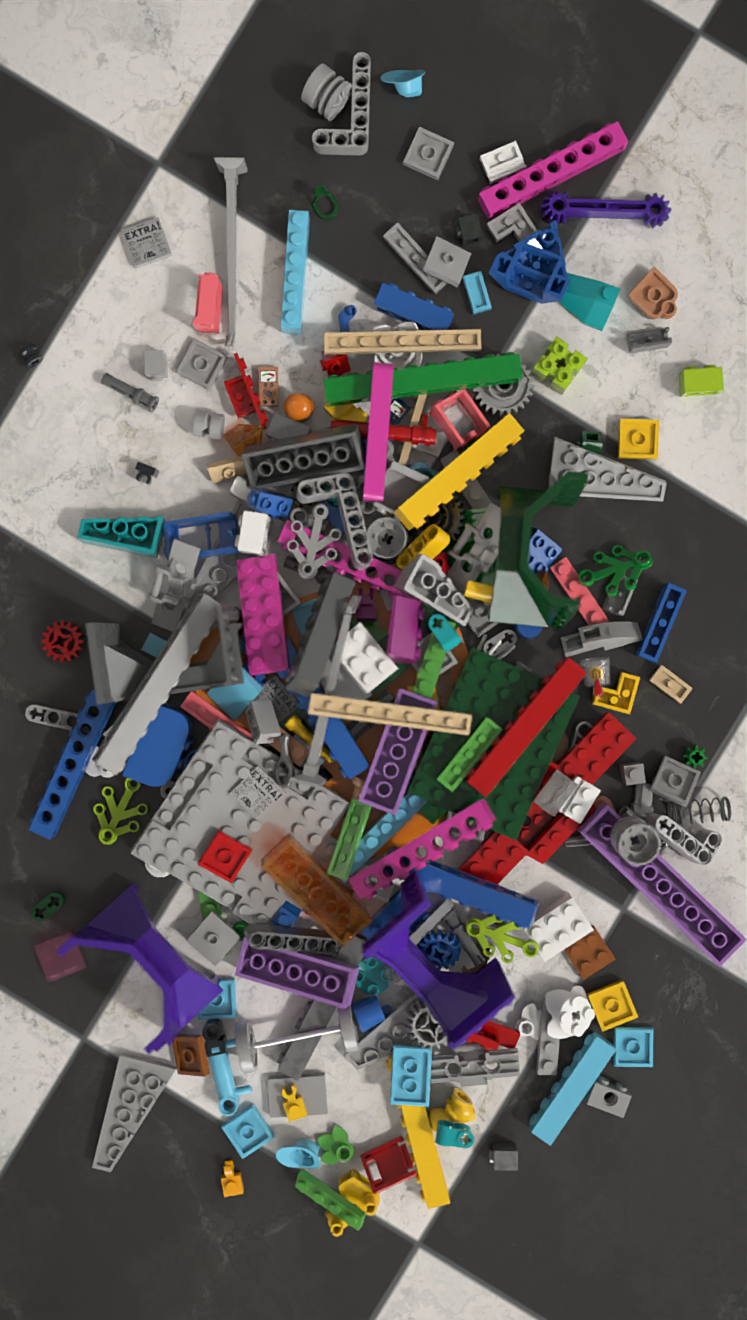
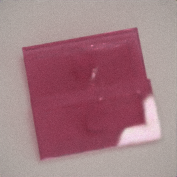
(55, 965)

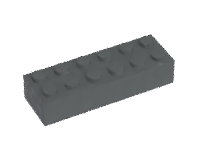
(305, 457)
(320, 635)

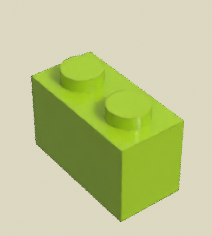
(701, 381)

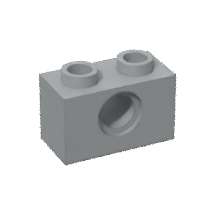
(616, 1104)

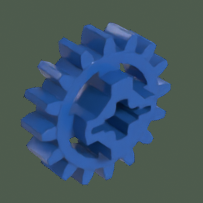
(440, 949)

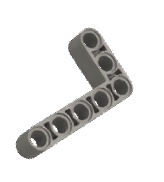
(358, 113)
(346, 512)

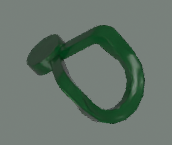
(318, 191)

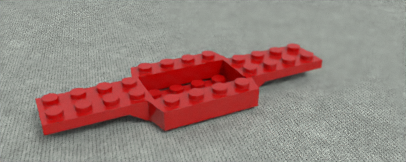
(587, 760)

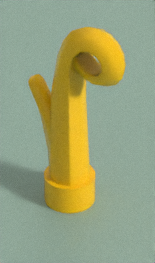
(294, 724)

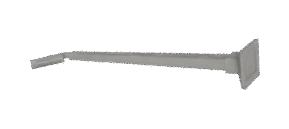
(231, 168)
(310, 773)

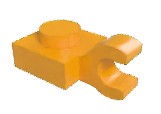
(231, 1181)

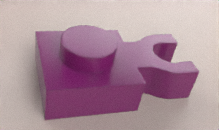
(366, 608)

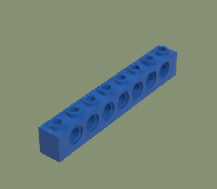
(39, 822)

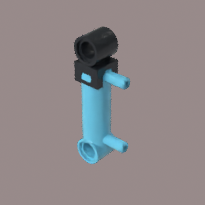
(216, 1049)

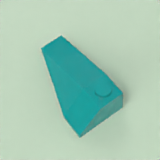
(589, 300)

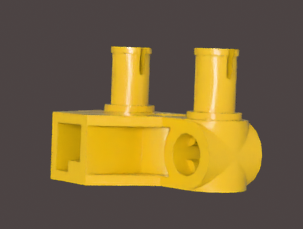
(358, 1191)

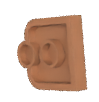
(655, 296)

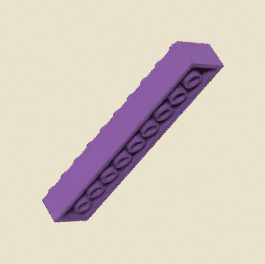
(667, 891)

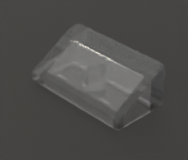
(443, 687)

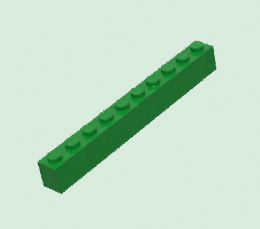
(427, 378)

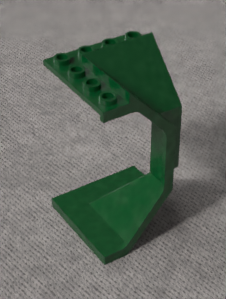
(517, 591)

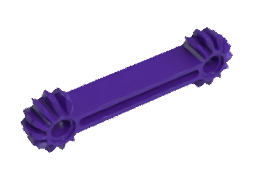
(606, 208)

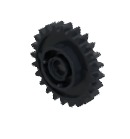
(449, 520)

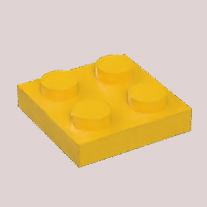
(638, 439)
(612, 1005)

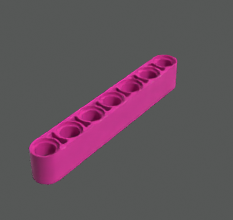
(378, 432)

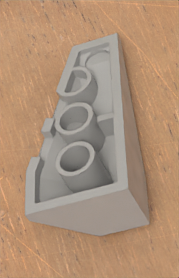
(430, 586)

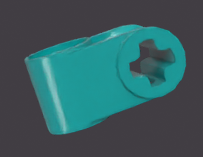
(446, 635)
(450, 1134)

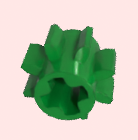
(696, 761)

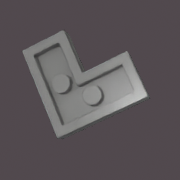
(514, 221)

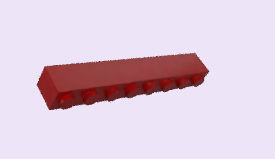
(526, 726)

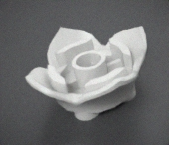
(399, 360)
(561, 1006)

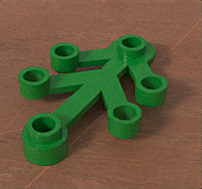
(618, 568)

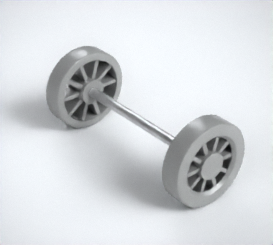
(247, 1046)

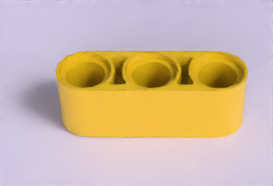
(429, 543)

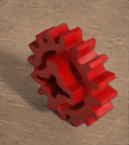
(66, 649)

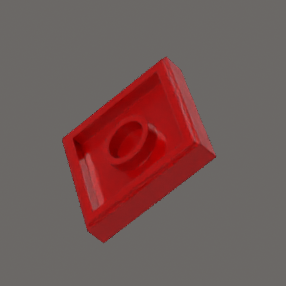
(224, 856)

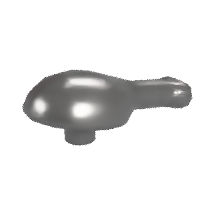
(284, 768)

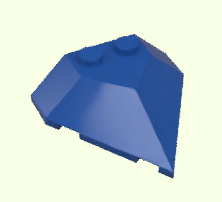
(534, 267)

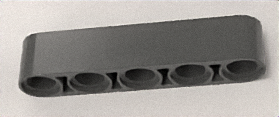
(285, 933)

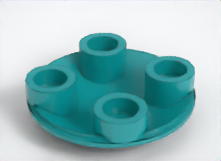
(371, 976)

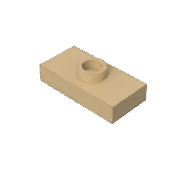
(226, 469)
(670, 684)

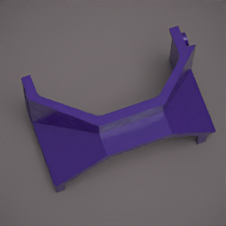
(129, 929)
(455, 999)

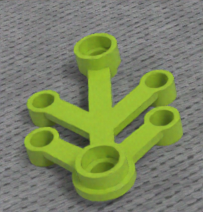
(118, 813)
(499, 937)

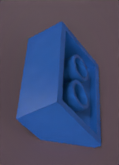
(386, 913)

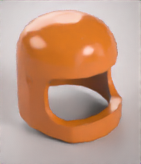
(298, 407)

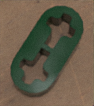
(46, 903)

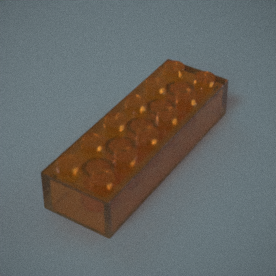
(315, 890)

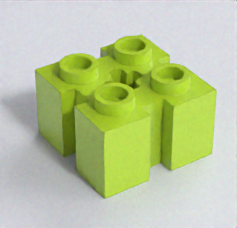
(558, 353)

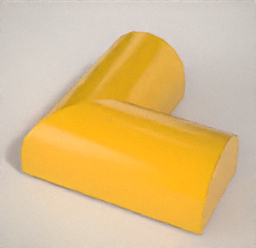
(479, 591)
(622, 698)

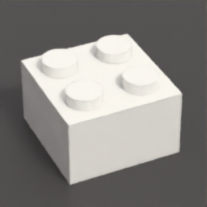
(253, 533)

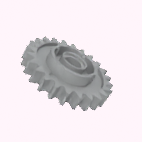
(506, 399)

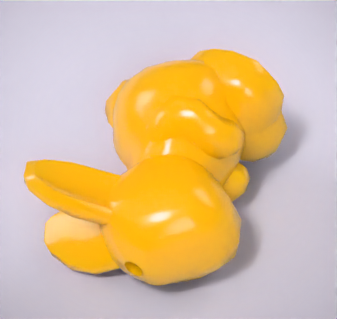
(457, 1110)

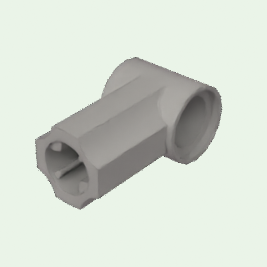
(309, 519)
(642, 801)

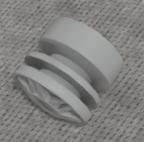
(326, 92)
(377, 534)
(640, 849)

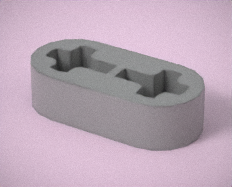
(503, 646)

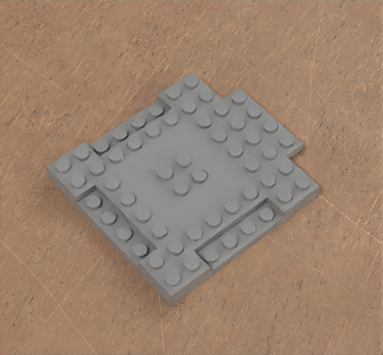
(202, 805)

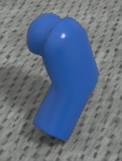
(345, 316)

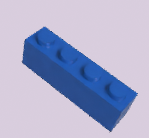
(409, 308)
(660, 622)

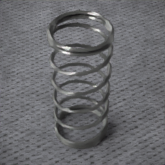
(722, 805)

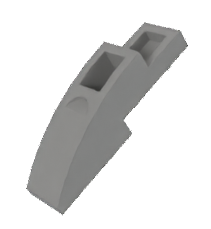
(605, 635)

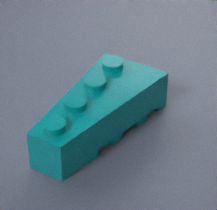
(124, 534)

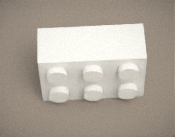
(365, 659)
(558, 927)

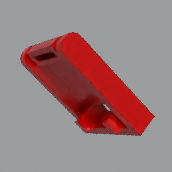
(392, 1162)

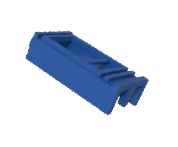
(227, 533)

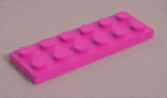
(262, 615)

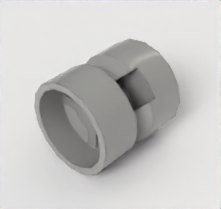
(208, 425)

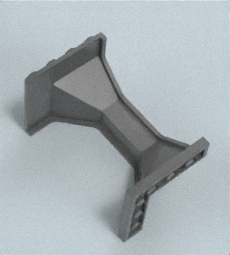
(121, 669)

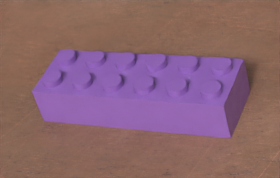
(395, 759)
(300, 973)

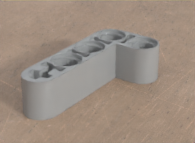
(704, 843)

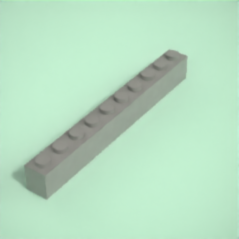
(156, 684)

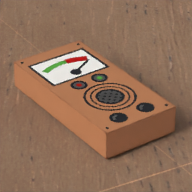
(268, 386)

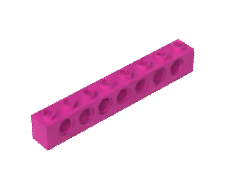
(610, 133)
(342, 565)
(362, 881)

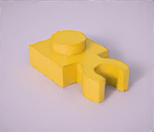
(294, 1106)

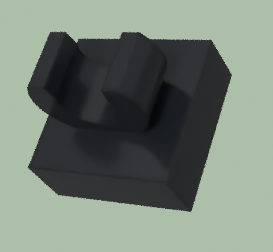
(146, 470)

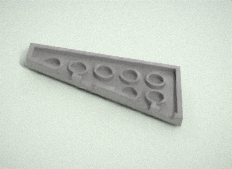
(606, 476)
(222, 570)
(380, 1039)
(132, 1095)

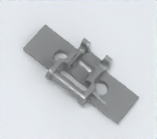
(482, 553)
(181, 585)
(474, 1071)

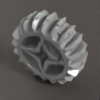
(424, 1025)

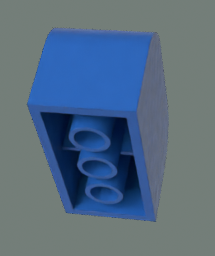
(162, 748)

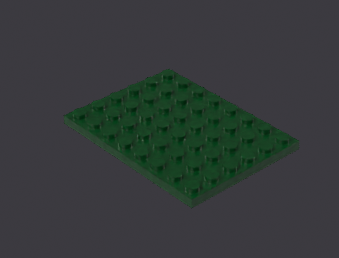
(493, 691)

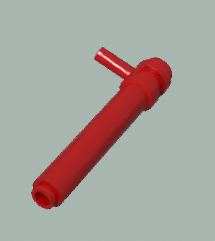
(417, 434)

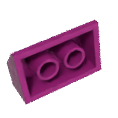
(405, 630)

